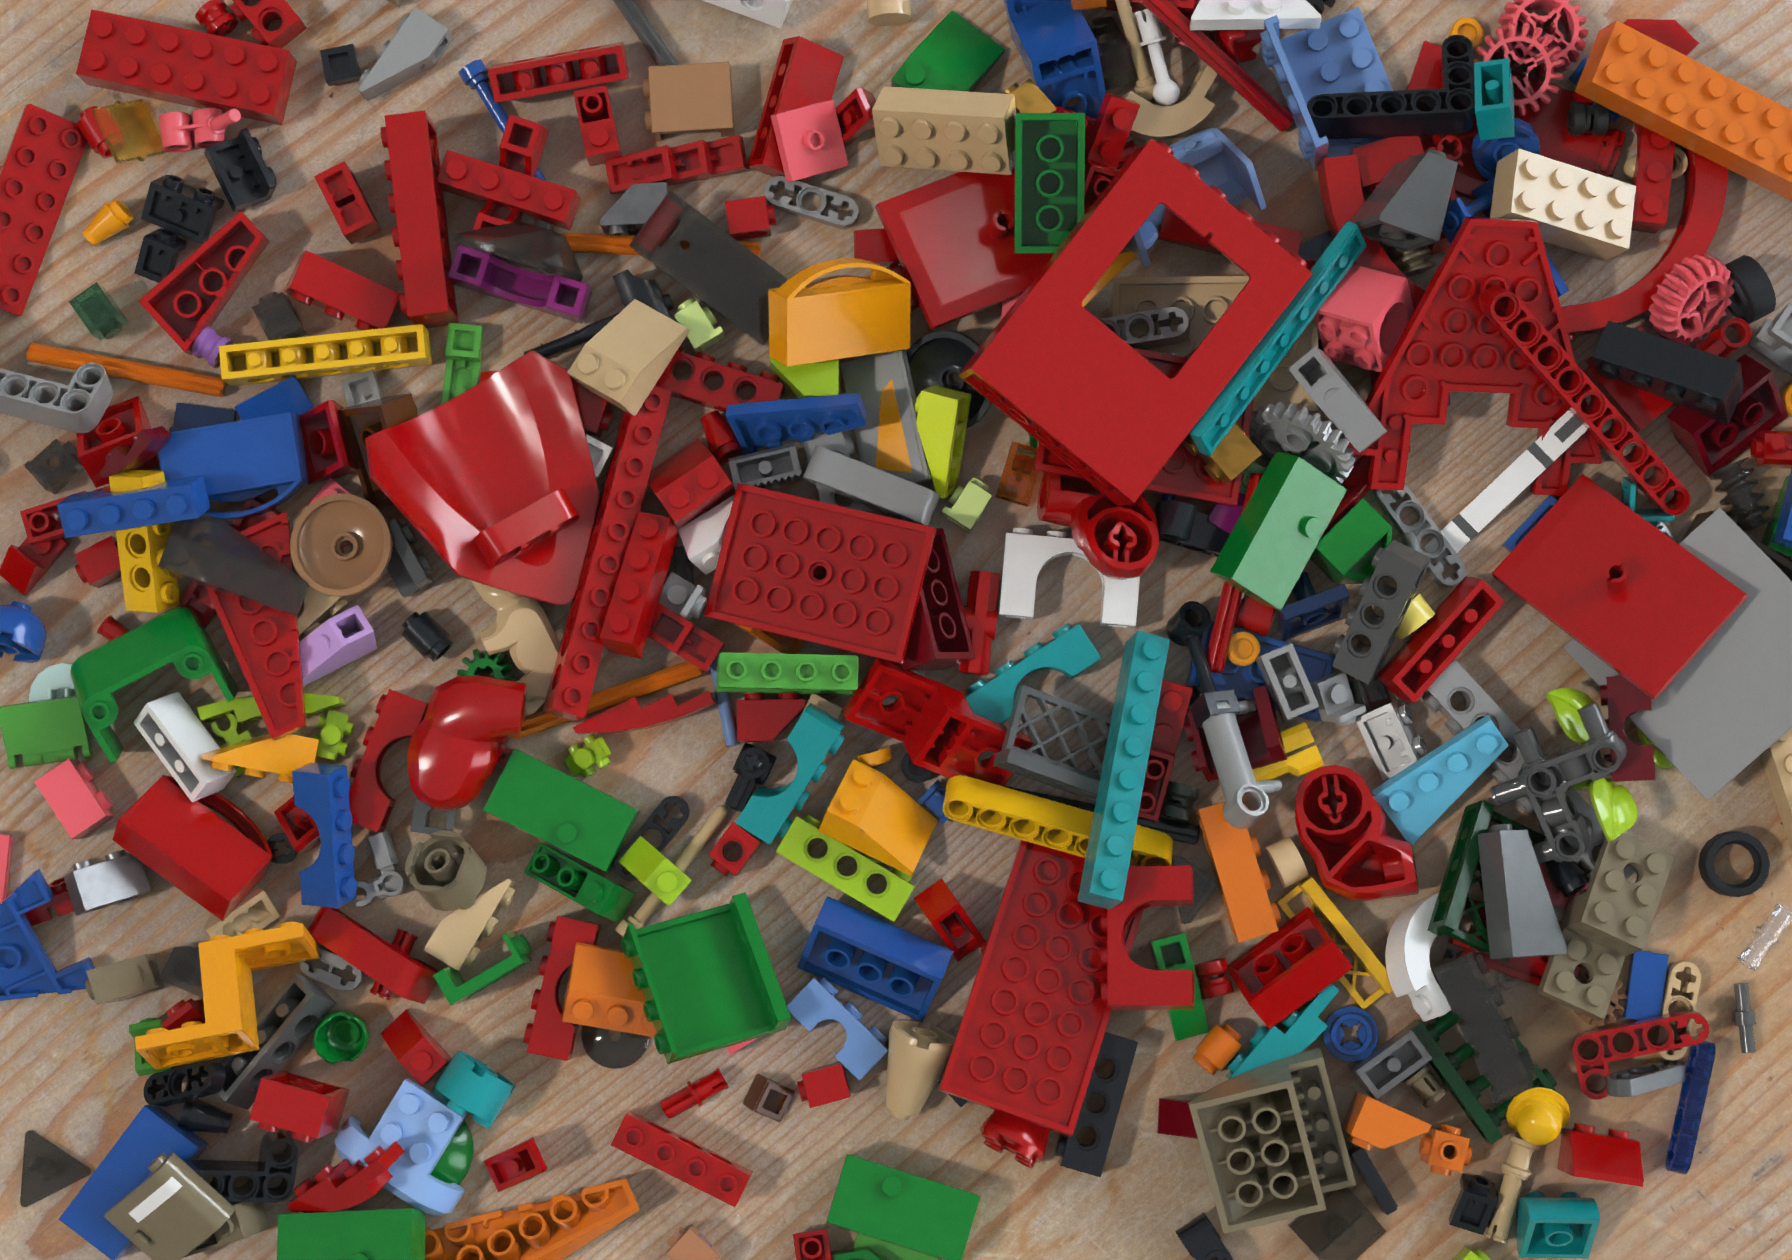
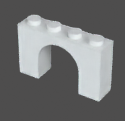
(1029, 553)

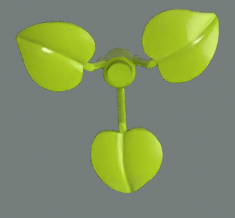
(1611, 802)

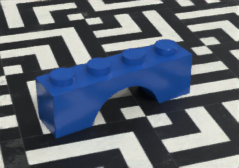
(152, 505)
(324, 795)

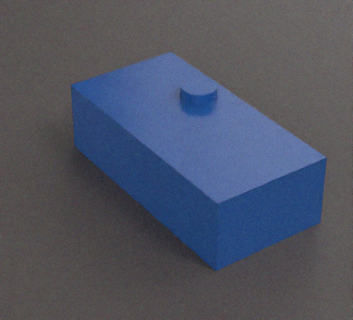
(123, 1171)

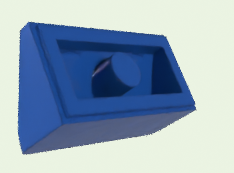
(279, 399)

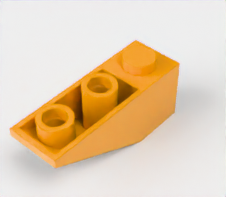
(266, 755)

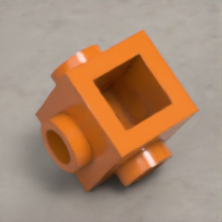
(1436, 1140)

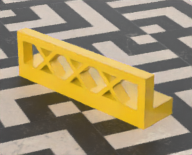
(1349, 937)

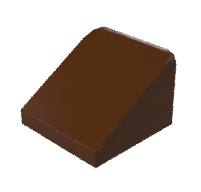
(768, 1097)

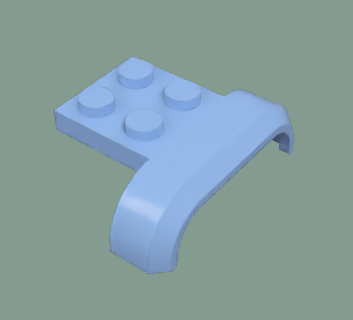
(423, 1130)

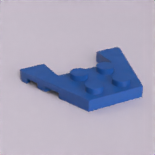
(23, 961)

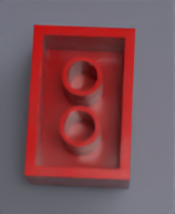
(298, 1105)

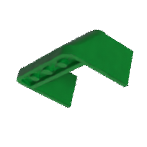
(167, 638)

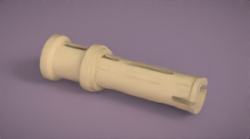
(1515, 1171)

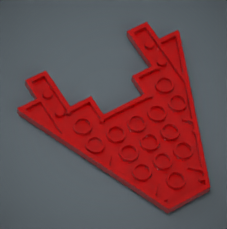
(1459, 349)

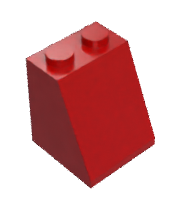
(690, 483)

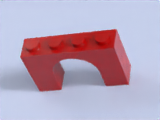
(1127, 983)

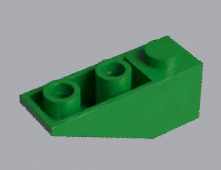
(580, 883)
(1174, 954)

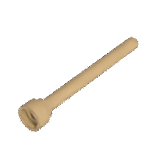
(1145, 80)
(682, 863)

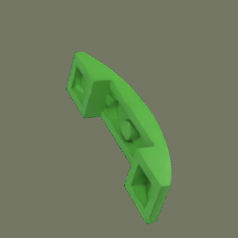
(463, 359)

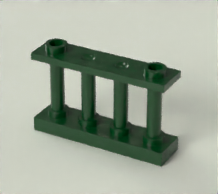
(1468, 1092)

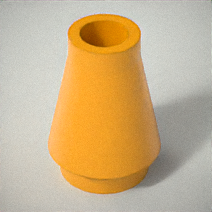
(109, 221)

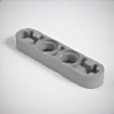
(1424, 526)

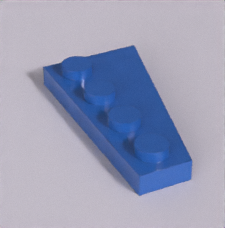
(783, 420)

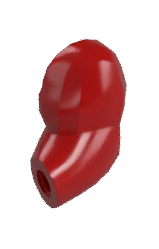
(1113, 538)
(459, 738)
(1348, 838)

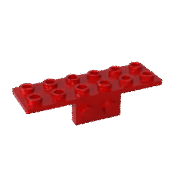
(32, 196)

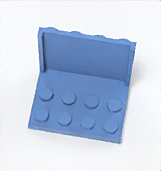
(1323, 61)

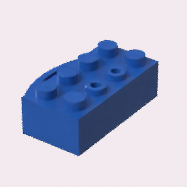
(241, 460)

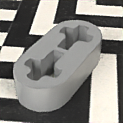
(328, 976)

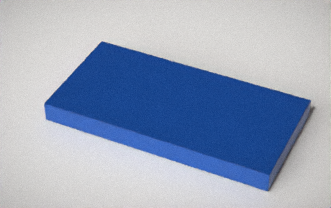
(1246, 678)

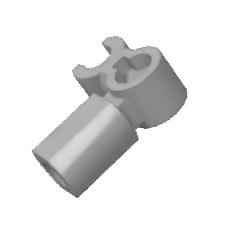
(392, 880)

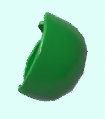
(341, 1036)

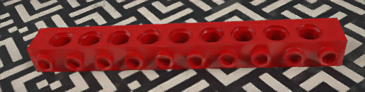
(609, 539)

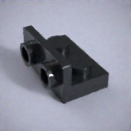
(181, 208)

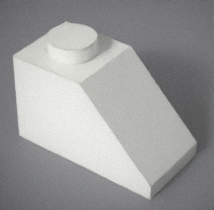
(705, 536)

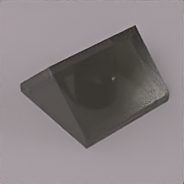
(1341, 1230)

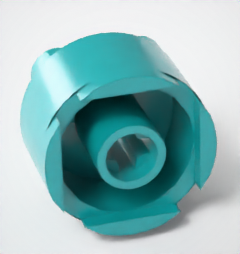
(473, 1089)

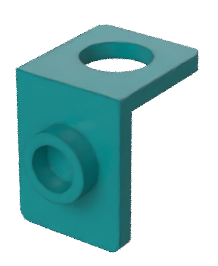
(1651, 515)

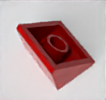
(326, 443)

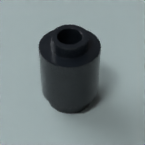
(426, 636)

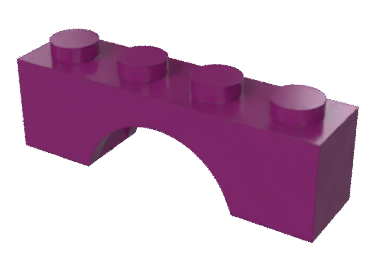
(513, 284)

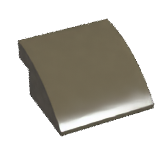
(1272, 1142)

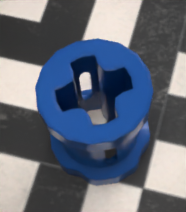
(934, 799)

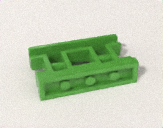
(786, 673)

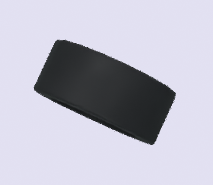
(1753, 290)
(1759, 856)

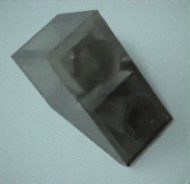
(1113, 53)

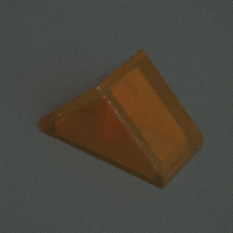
(1018, 475)

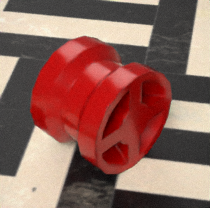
(216, 18)

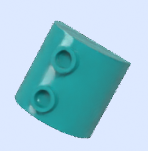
(1556, 1225)

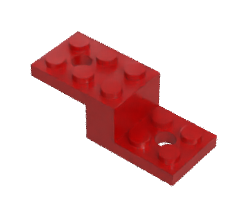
(931, 723)

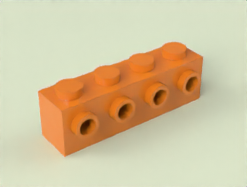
(1238, 875)

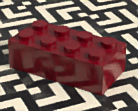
(939, 627)

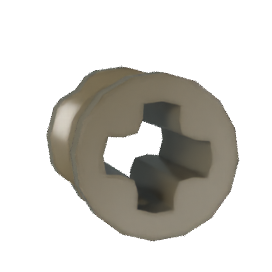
(1426, 1086)

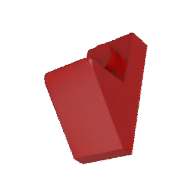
(855, 114)
(28, 563)
(516, 1164)

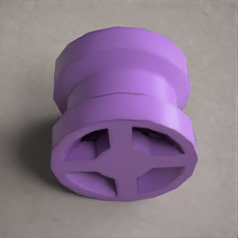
(208, 345)

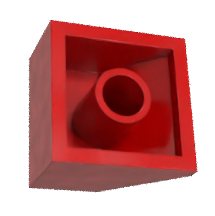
(115, 429)
(1601, 1155)

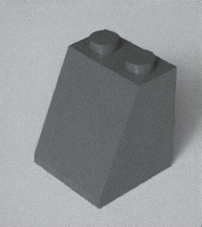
(1409, 202)

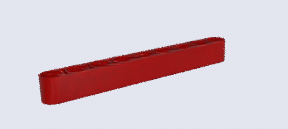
(1572, 394)

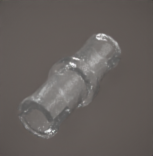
(1765, 937)

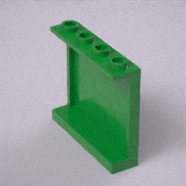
(706, 980)

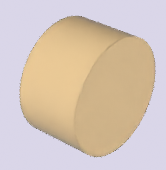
(889, 12)
(1286, 862)

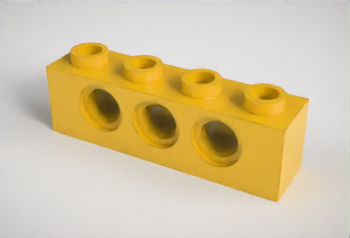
(140, 551)

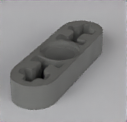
(1645, 1078)

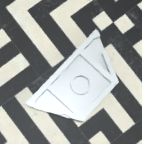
(1252, 13)

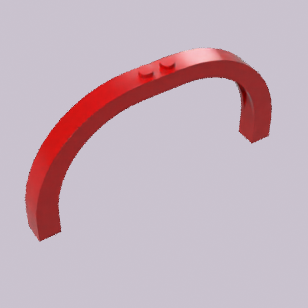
(1698, 222)

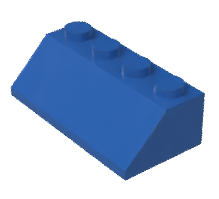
(875, 959)

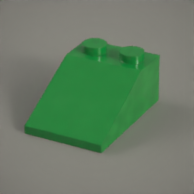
(949, 58)

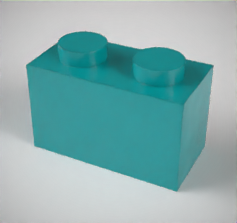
(1494, 99)

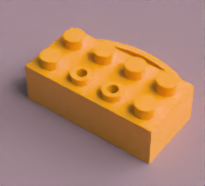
(838, 314)

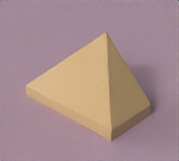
(253, 912)

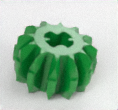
(487, 663)

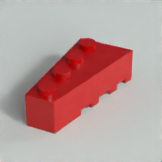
(205, 281)

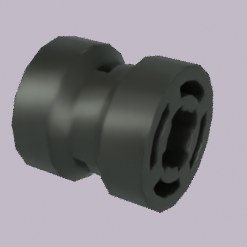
(1587, 119)
(1186, 796)

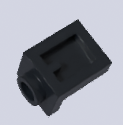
(159, 254)
(1474, 1204)

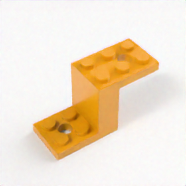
(228, 995)

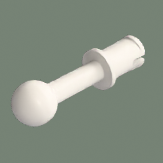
(1165, 91)

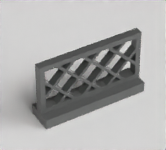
(1040, 766)

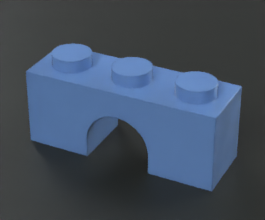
(863, 1045)

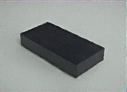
(1372, 1179)

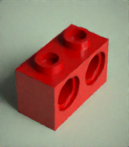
(263, 14)
(347, 203)

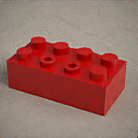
(195, 845)

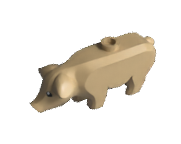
(527, 635)

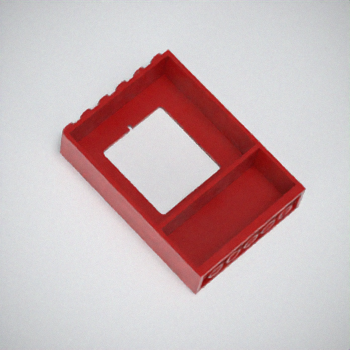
(1082, 383)

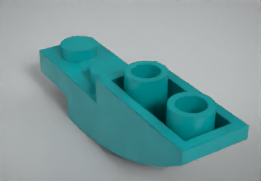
(1299, 1032)

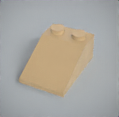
(628, 356)

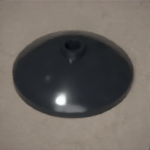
(935, 360)

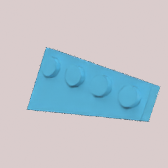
(1438, 779)

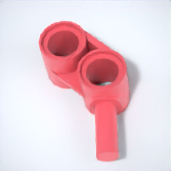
(204, 130)

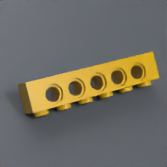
(325, 355)

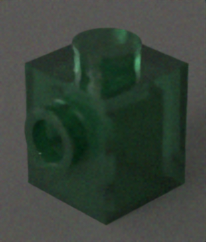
(99, 312)

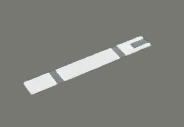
(1509, 484)

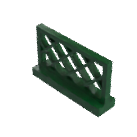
(1460, 873)

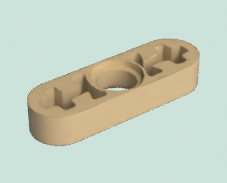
(1690, 1004)

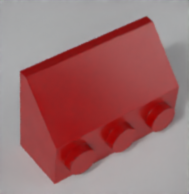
(1289, 967)

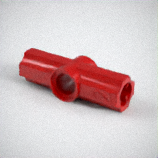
(981, 620)

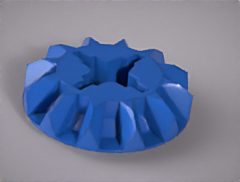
(1366, 1033)

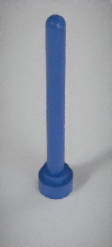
(476, 76)

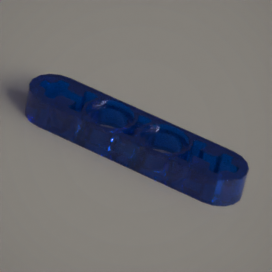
(1690, 1107)

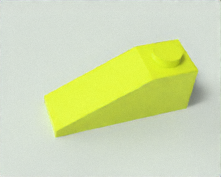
(942, 431)

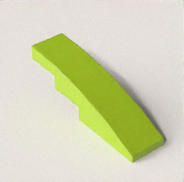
(247, 711)

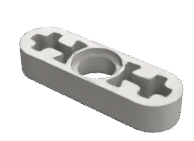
(785, 202)

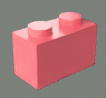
(75, 798)

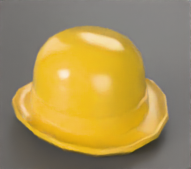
(1538, 1115)

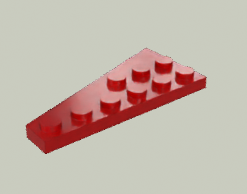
(267, 639)

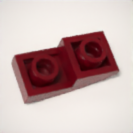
(143, 448)

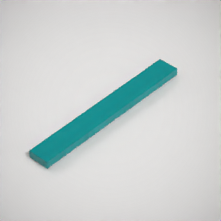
(1278, 340)

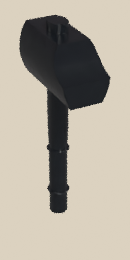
(629, 289)

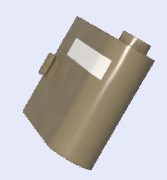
(170, 1210)

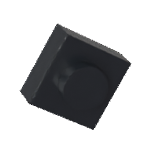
(340, 64)

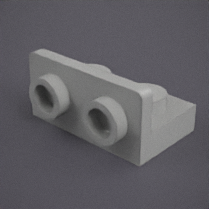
(1391, 738)

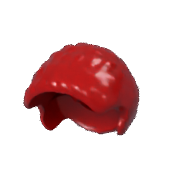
(1238, 43)

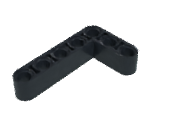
(1405, 111)

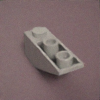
(411, 52)
(1337, 399)

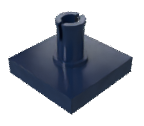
(1312, 609)

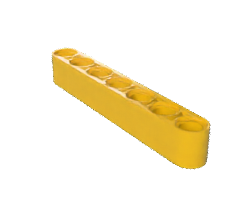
(1041, 820)

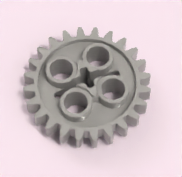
(1303, 436)

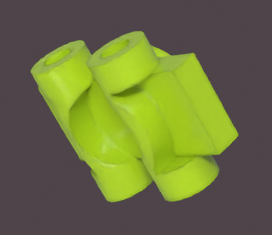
(333, 728)
(583, 758)

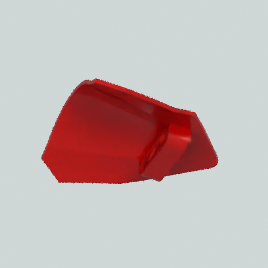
(499, 480)

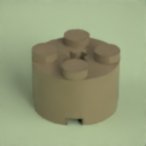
(446, 871)

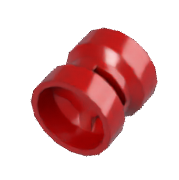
(1214, 986)

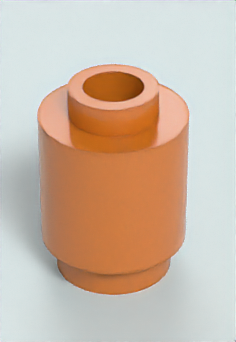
(1217, 1048)

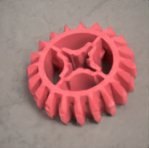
(1559, 9)
(1545, 56)
(1691, 299)

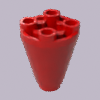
(1016, 1136)

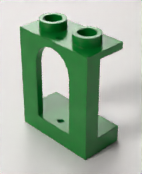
(458, 990)

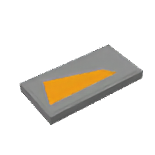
(891, 432)

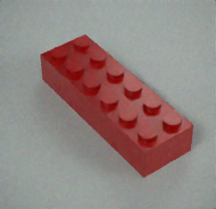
(186, 66)
(420, 219)

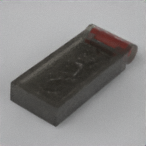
(712, 268)

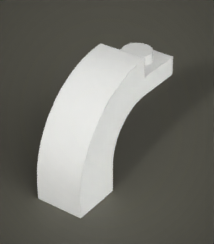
(1409, 962)

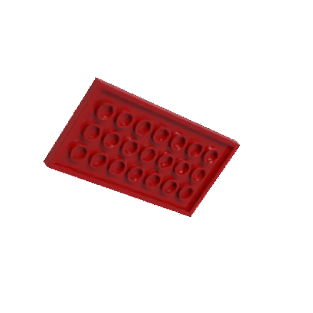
(1036, 997)

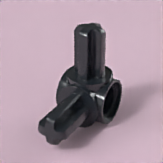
(752, 767)

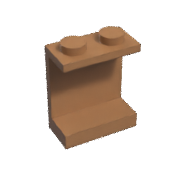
(689, 99)

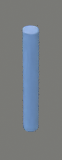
(726, 712)

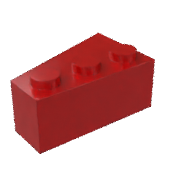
(341, 292)

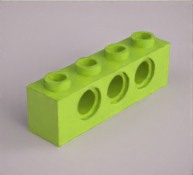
(795, 848)

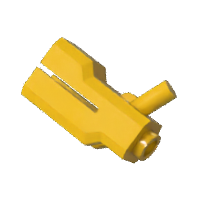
(1297, 763)

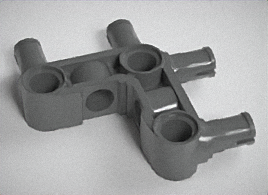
(1568, 767)

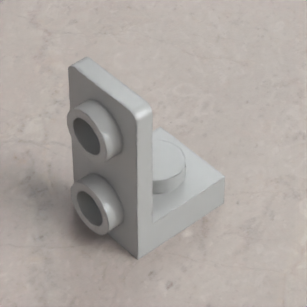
(683, 597)

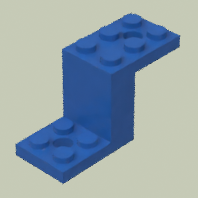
(1058, 52)

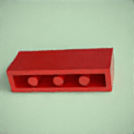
(801, 77)

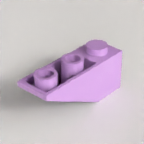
(336, 644)

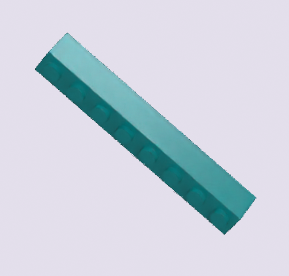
(1123, 770)

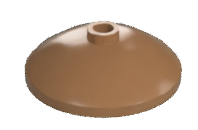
(320, 540)

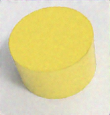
(1416, 615)

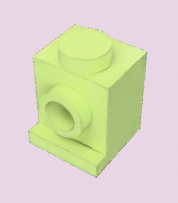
(700, 324)
(968, 504)

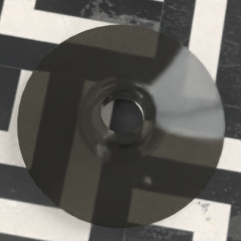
(613, 1053)

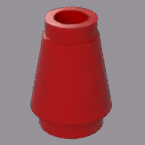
(720, 437)

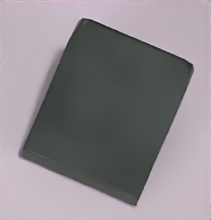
(1371, 695)

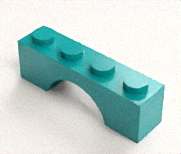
(1067, 654)
(811, 739)

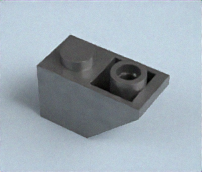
(633, 208)

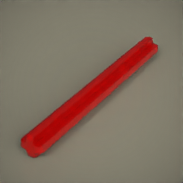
(1221, 63)
(1227, 609)

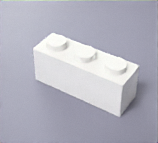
(179, 743)

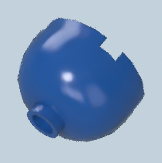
(21, 632)

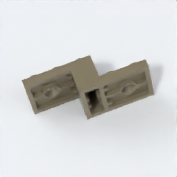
(1606, 924)

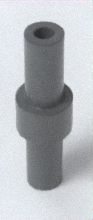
(1744, 1018)

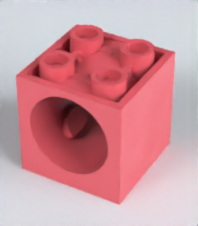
(1365, 317)

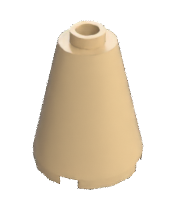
(914, 1065)

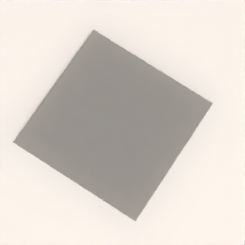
(1739, 685)

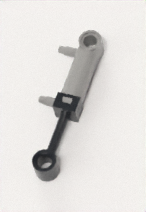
(1217, 714)

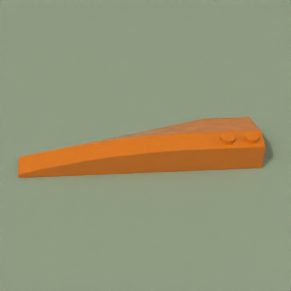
(535, 1230)

